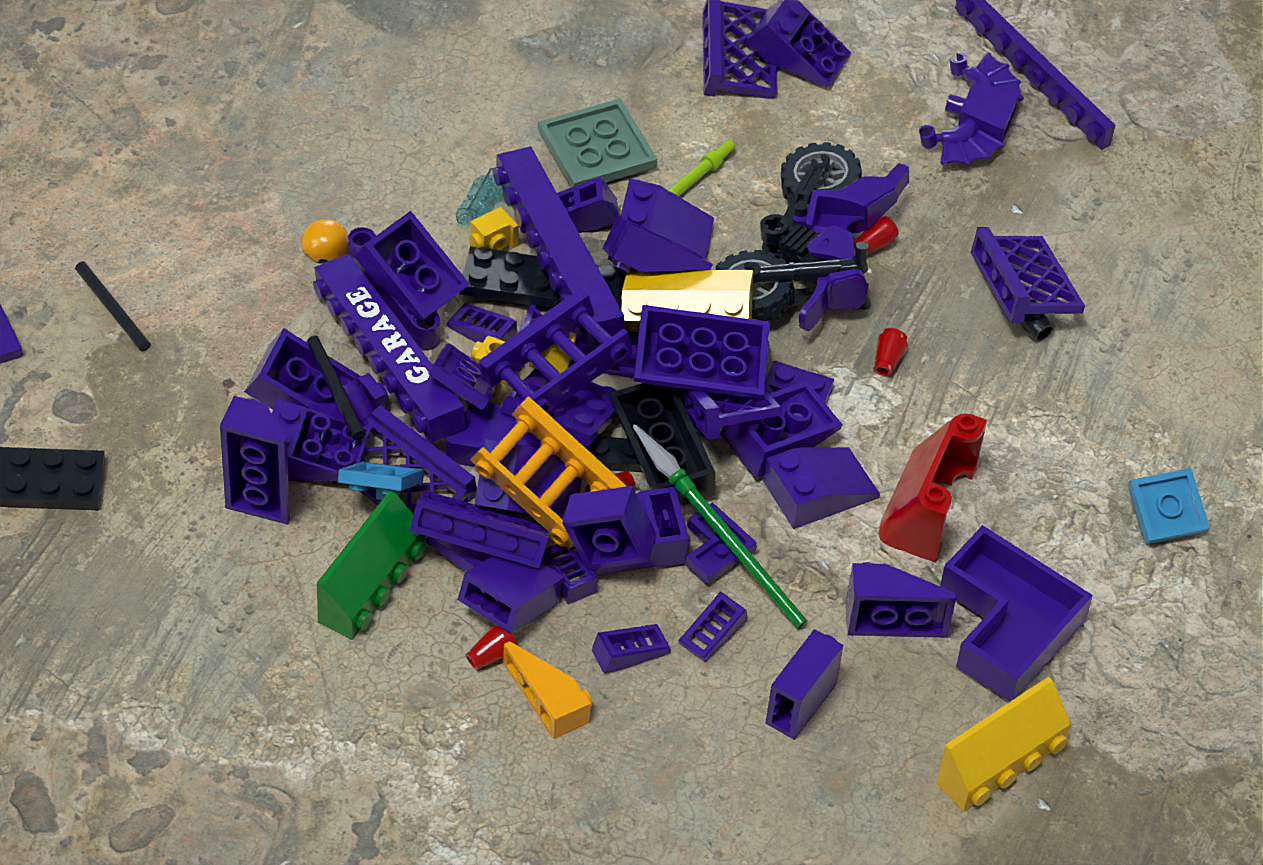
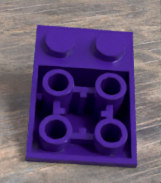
(798, 43)
(316, 443)
(671, 533)

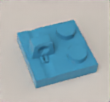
(382, 476)
(1168, 506)

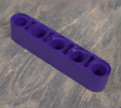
(425, 332)

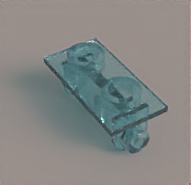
(481, 198)

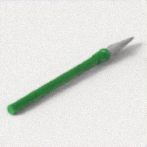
(668, 466)

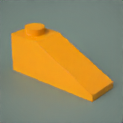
(549, 691)

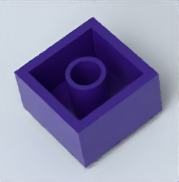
(609, 528)

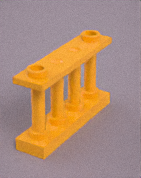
(554, 441)

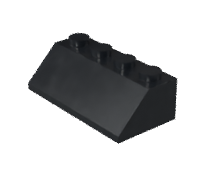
(666, 421)

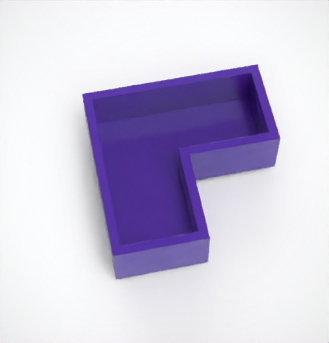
(1024, 609)

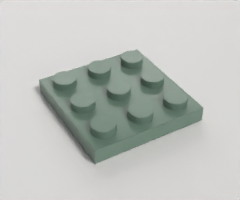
(597, 143)

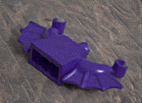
(983, 113)

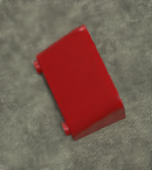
(919, 505)

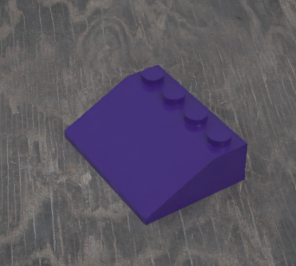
(701, 351)

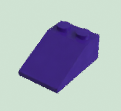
(667, 215)
(647, 251)
(411, 267)
(292, 375)
(802, 423)
(817, 483)
(493, 497)
(896, 603)

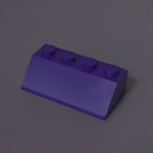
(254, 461)

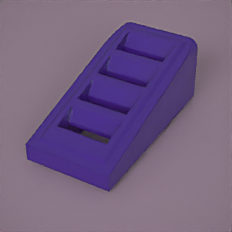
(504, 325)
(579, 588)
(719, 603)
(613, 658)

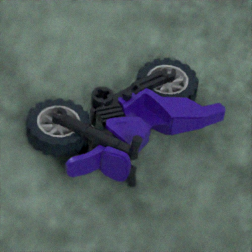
(817, 236)

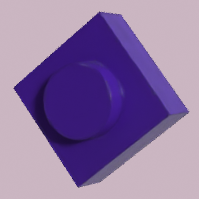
(375, 391)

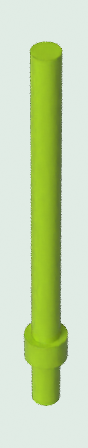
(709, 162)

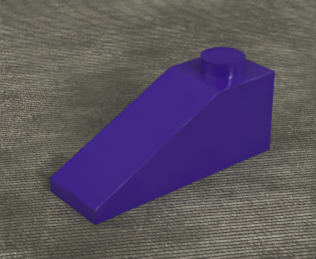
(589, 205)

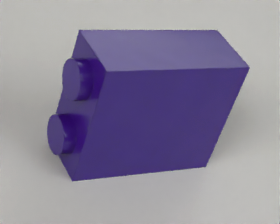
(510, 591)
(804, 684)

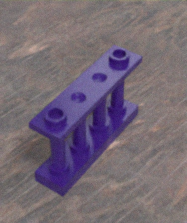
(543, 333)

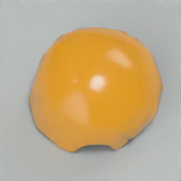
(324, 240)

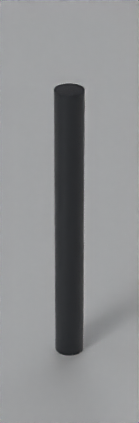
(112, 306)
(336, 387)

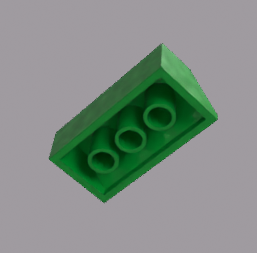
(368, 568)

